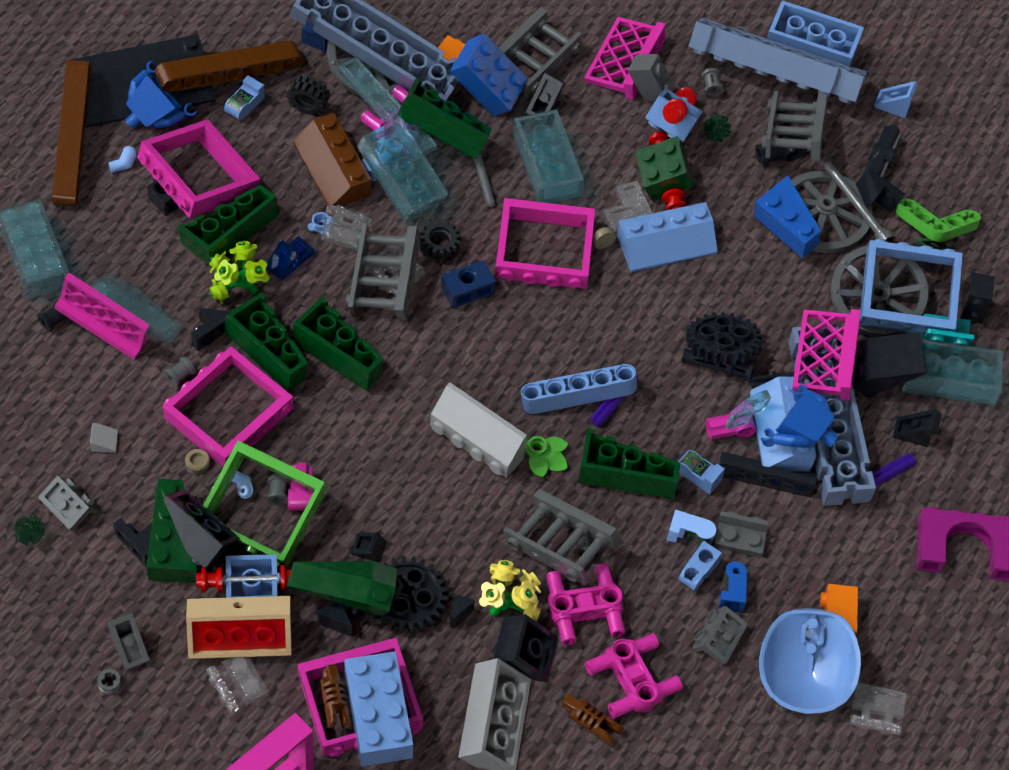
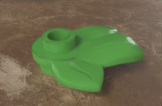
(549, 457)

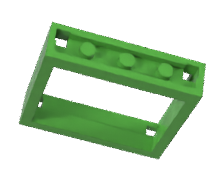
(226, 476)

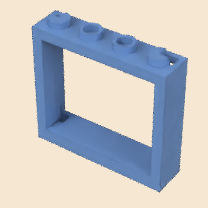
(903, 321)

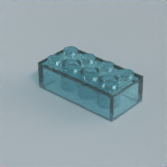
(548, 157)
(402, 169)
(33, 249)
(959, 373)

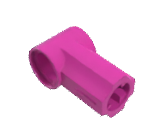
(716, 428)
(299, 495)

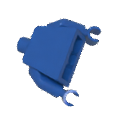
(152, 104)
(804, 422)

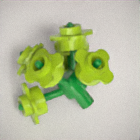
(227, 273)

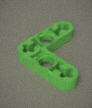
(933, 227)

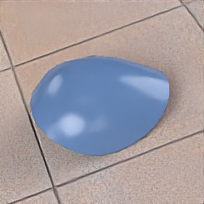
(810, 660)

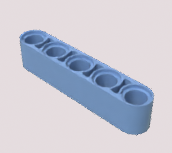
(579, 389)

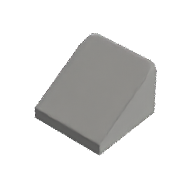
(103, 438)

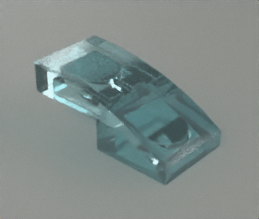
(745, 410)

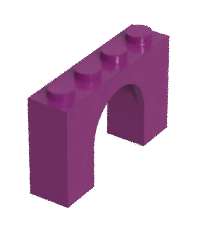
(937, 525)

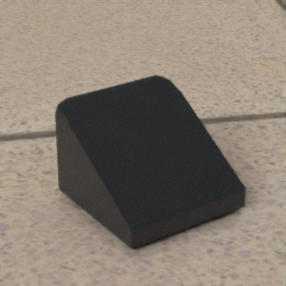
(369, 546)
(461, 609)

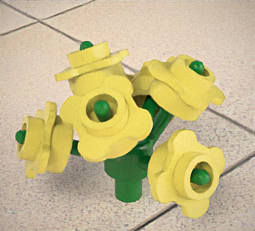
(501, 599)

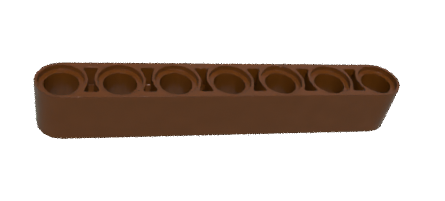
(228, 66)
(71, 133)

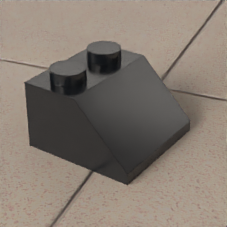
(526, 646)

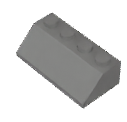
(478, 431)
(494, 716)

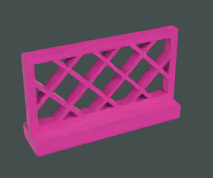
(649, 45)
(101, 316)
(846, 360)

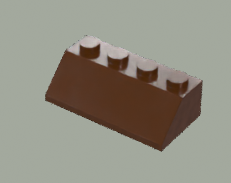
(333, 161)

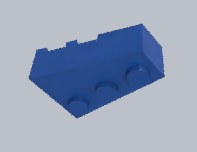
(788, 217)

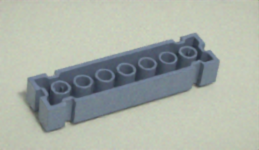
(379, 42)
(777, 59)
(846, 462)

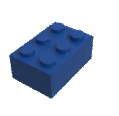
(488, 75)

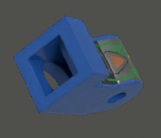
(736, 584)

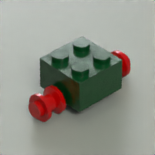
(665, 170)

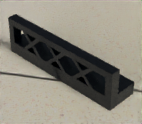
(752, 472)

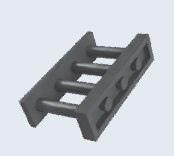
(525, 35)
(814, 132)
(402, 283)
(565, 515)

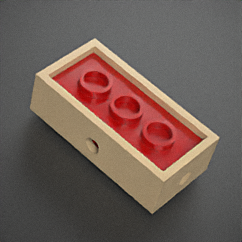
(238, 627)

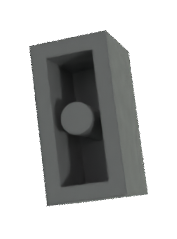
(650, 76)

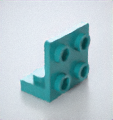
(960, 336)

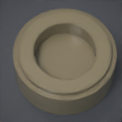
(603, 238)
(197, 461)

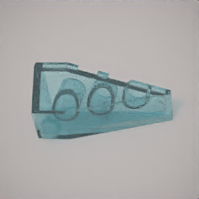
(122, 292)

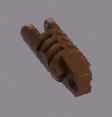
(334, 697)
(591, 718)

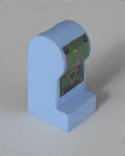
(691, 528)

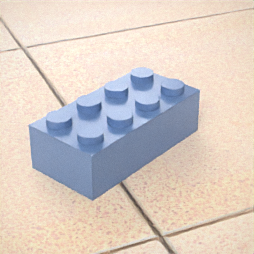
(816, 33)
(378, 709)

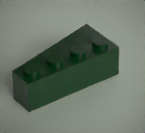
(443, 120)
(229, 224)
(266, 342)
(337, 344)
(626, 467)
(166, 553)

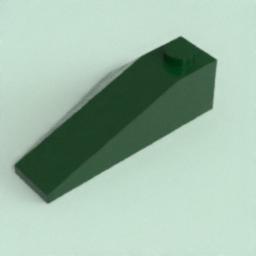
(351, 583)

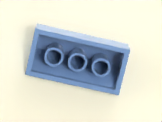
(667, 237)
(781, 402)

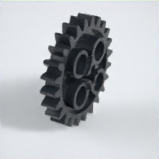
(724, 338)
(429, 588)

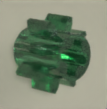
(717, 128)
(29, 529)

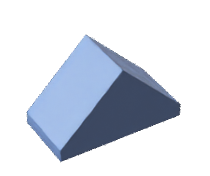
(896, 99)

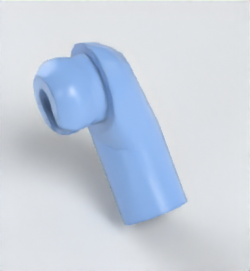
(126, 160)
(244, 485)

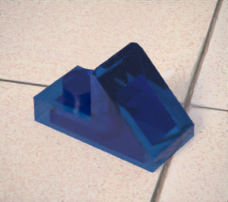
(289, 257)

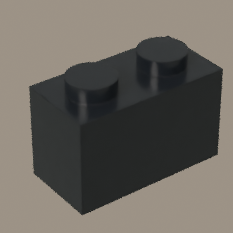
(977, 297)

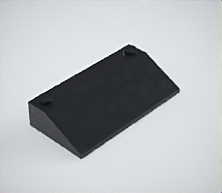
(116, 69)

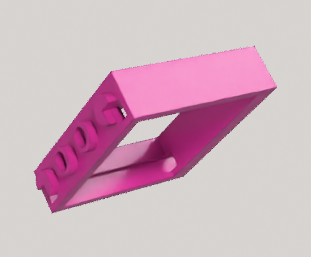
(221, 151)
(550, 214)
(253, 431)
(313, 670)
(290, 738)

